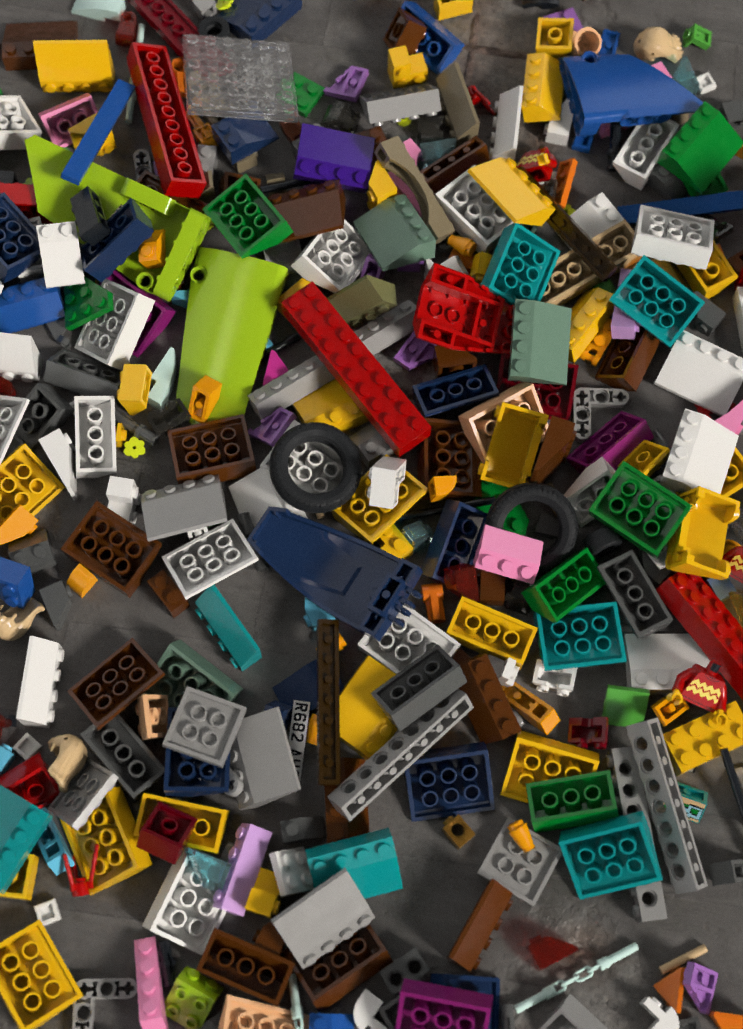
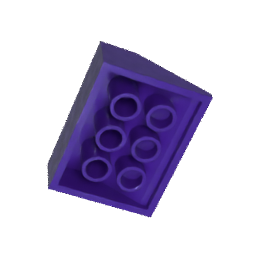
(334, 155)

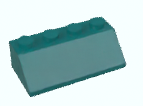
(227, 628)

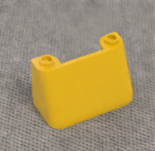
(512, 445)
(701, 537)

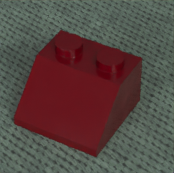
(166, 832)

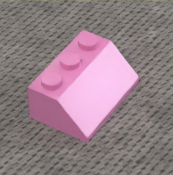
(64, 116)
(508, 554)

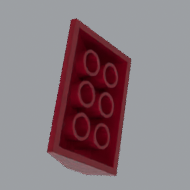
(554, 399)

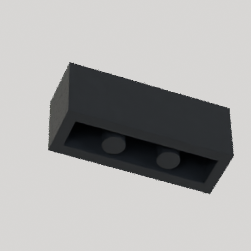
(90, 216)

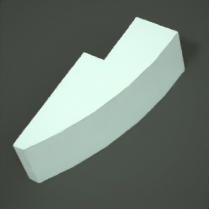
(99, 9)
(163, 380)

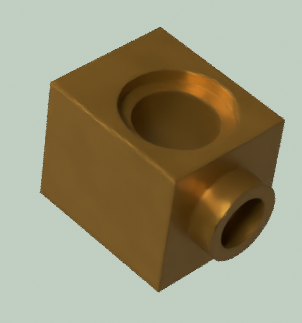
(457, 841)

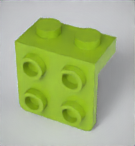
(192, 998)

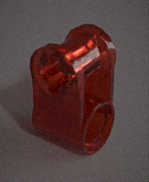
(126, 30)

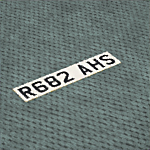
(298, 733)

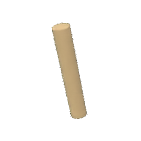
(688, 956)

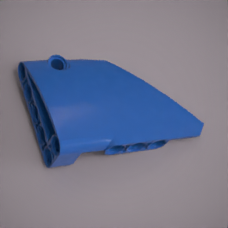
(620, 91)

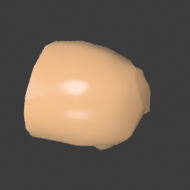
(586, 40)

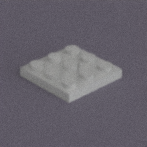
(204, 727)
(83, 794)
(519, 871)

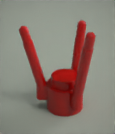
(477, 97)
(79, 885)

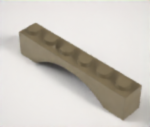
(396, 159)

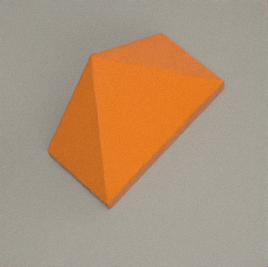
(671, 988)
(726, 1020)

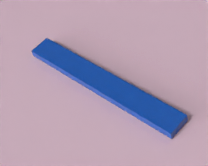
(609, 45)
(97, 132)
(691, 206)

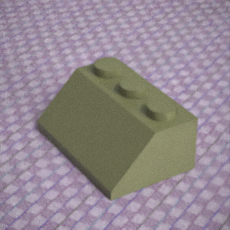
(364, 300)

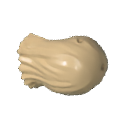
(657, 42)
(17, 621)
(70, 759)

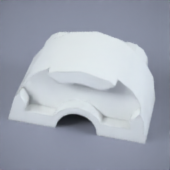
(559, 681)

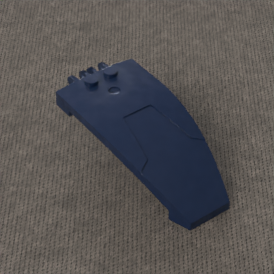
(337, 571)

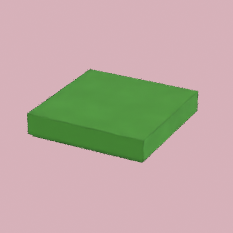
(625, 705)

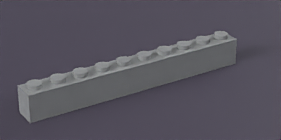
(312, 372)

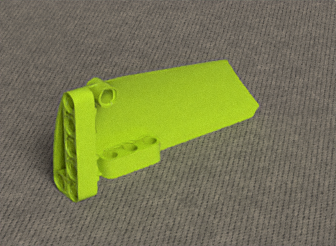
(182, 225)
(228, 326)

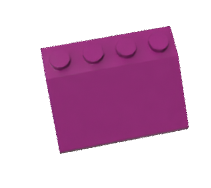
(157, 319)
(441, 1007)

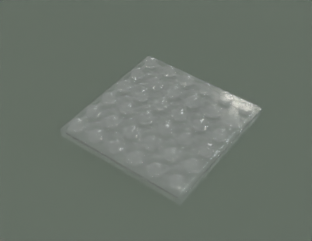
(239, 78)

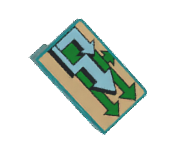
(694, 801)

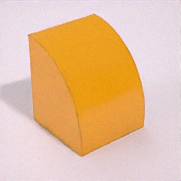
(440, 487)
(81, 580)

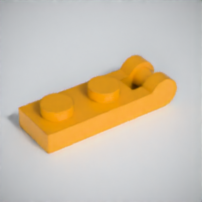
(598, 344)

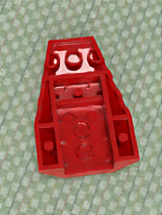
(461, 313)

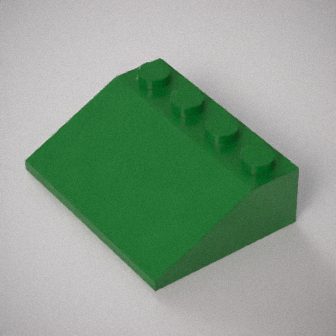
(701, 148)
(247, 218)
(640, 509)

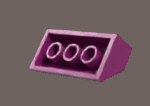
(611, 442)

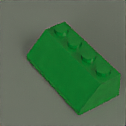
(564, 586)
(571, 801)

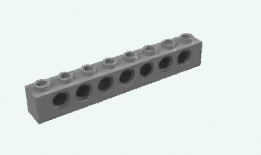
(398, 755)
(625, 757)
(674, 813)

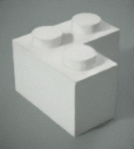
(385, 482)
(123, 497)

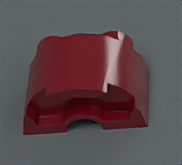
(588, 732)

